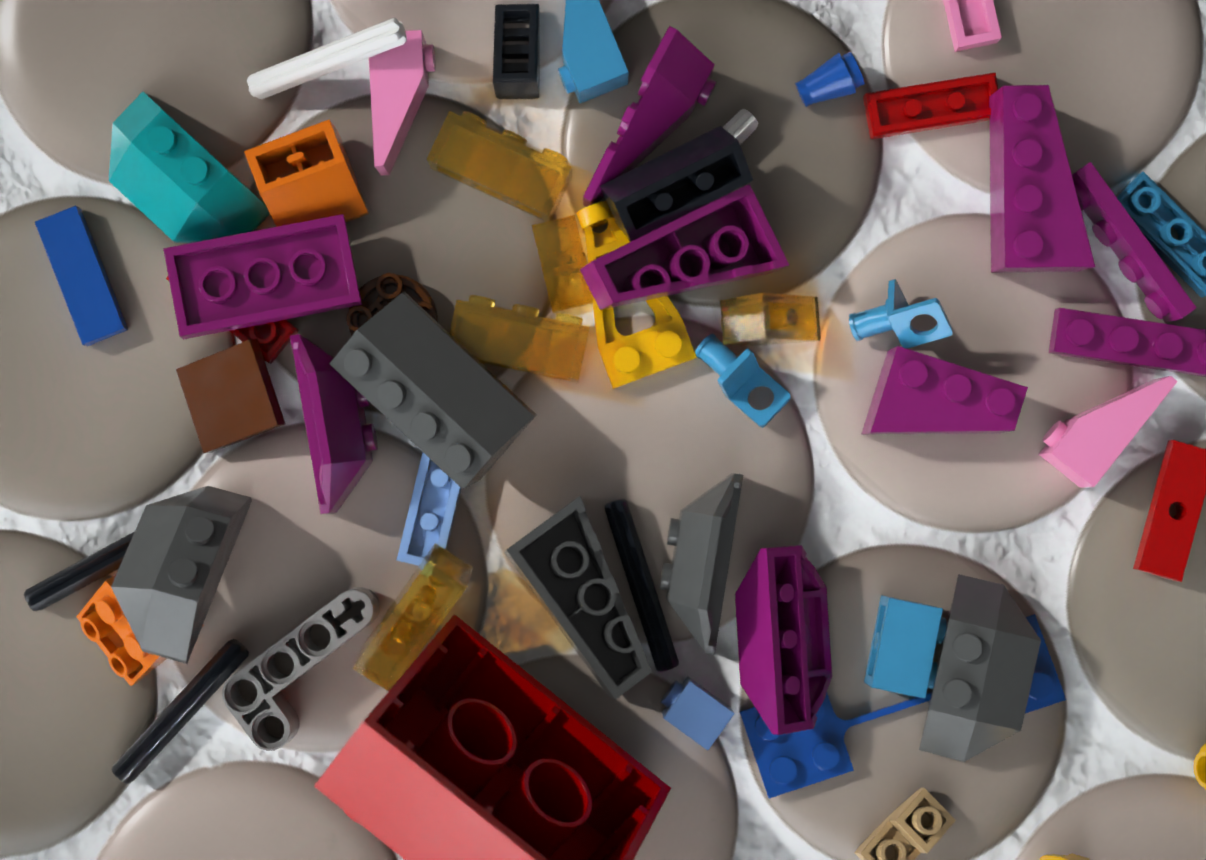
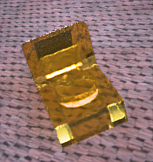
(561, 262)

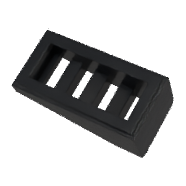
(516, 79)

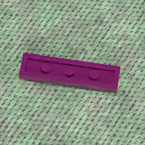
(1136, 255)
(1128, 341)

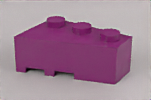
(940, 397)

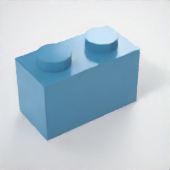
(905, 647)

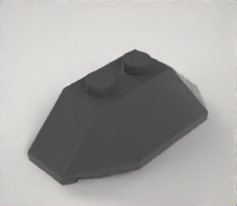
(702, 559)
(177, 567)
(980, 672)

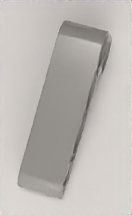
(305, 656)

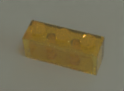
(500, 165)
(521, 338)
(413, 617)

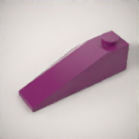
(669, 93)

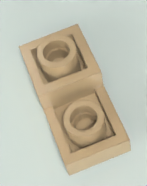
(908, 830)

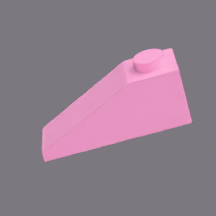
(397, 91)
(1095, 438)

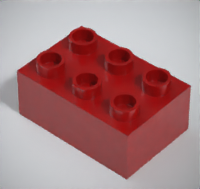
(489, 766)

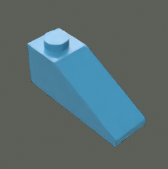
(590, 52)

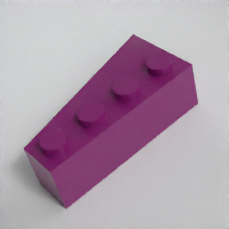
(1032, 190)
(700, 250)

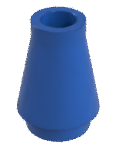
(831, 80)

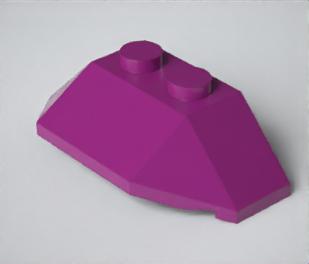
(334, 425)
(784, 638)

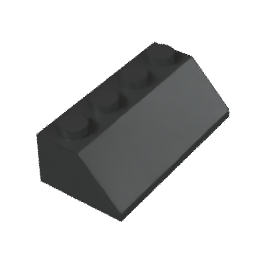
(433, 390)

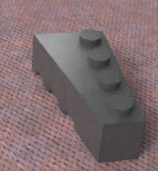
(576, 588)

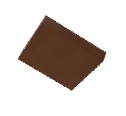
(230, 396)

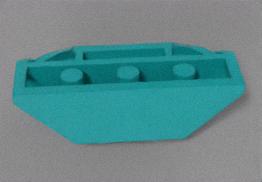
(177, 178)

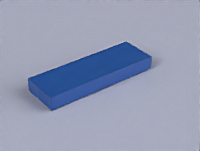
(81, 275)

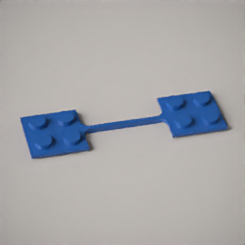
(820, 753)

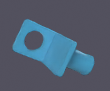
(897, 316)
(740, 376)

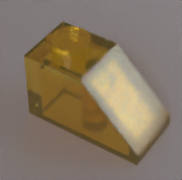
(770, 319)

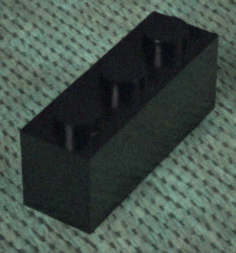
(677, 183)

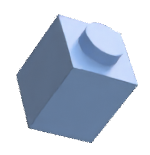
(696, 711)

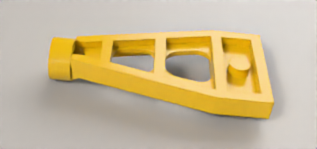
(645, 351)

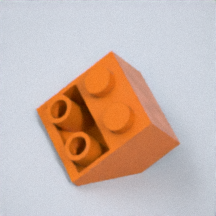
(306, 176)
(108, 627)

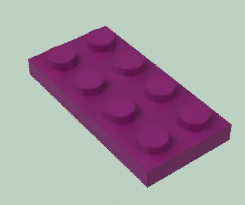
(262, 276)

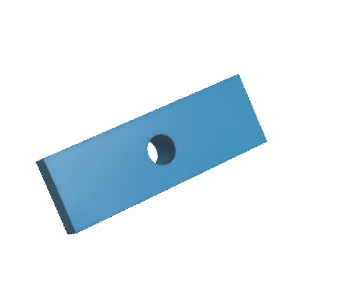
(1155, 216)

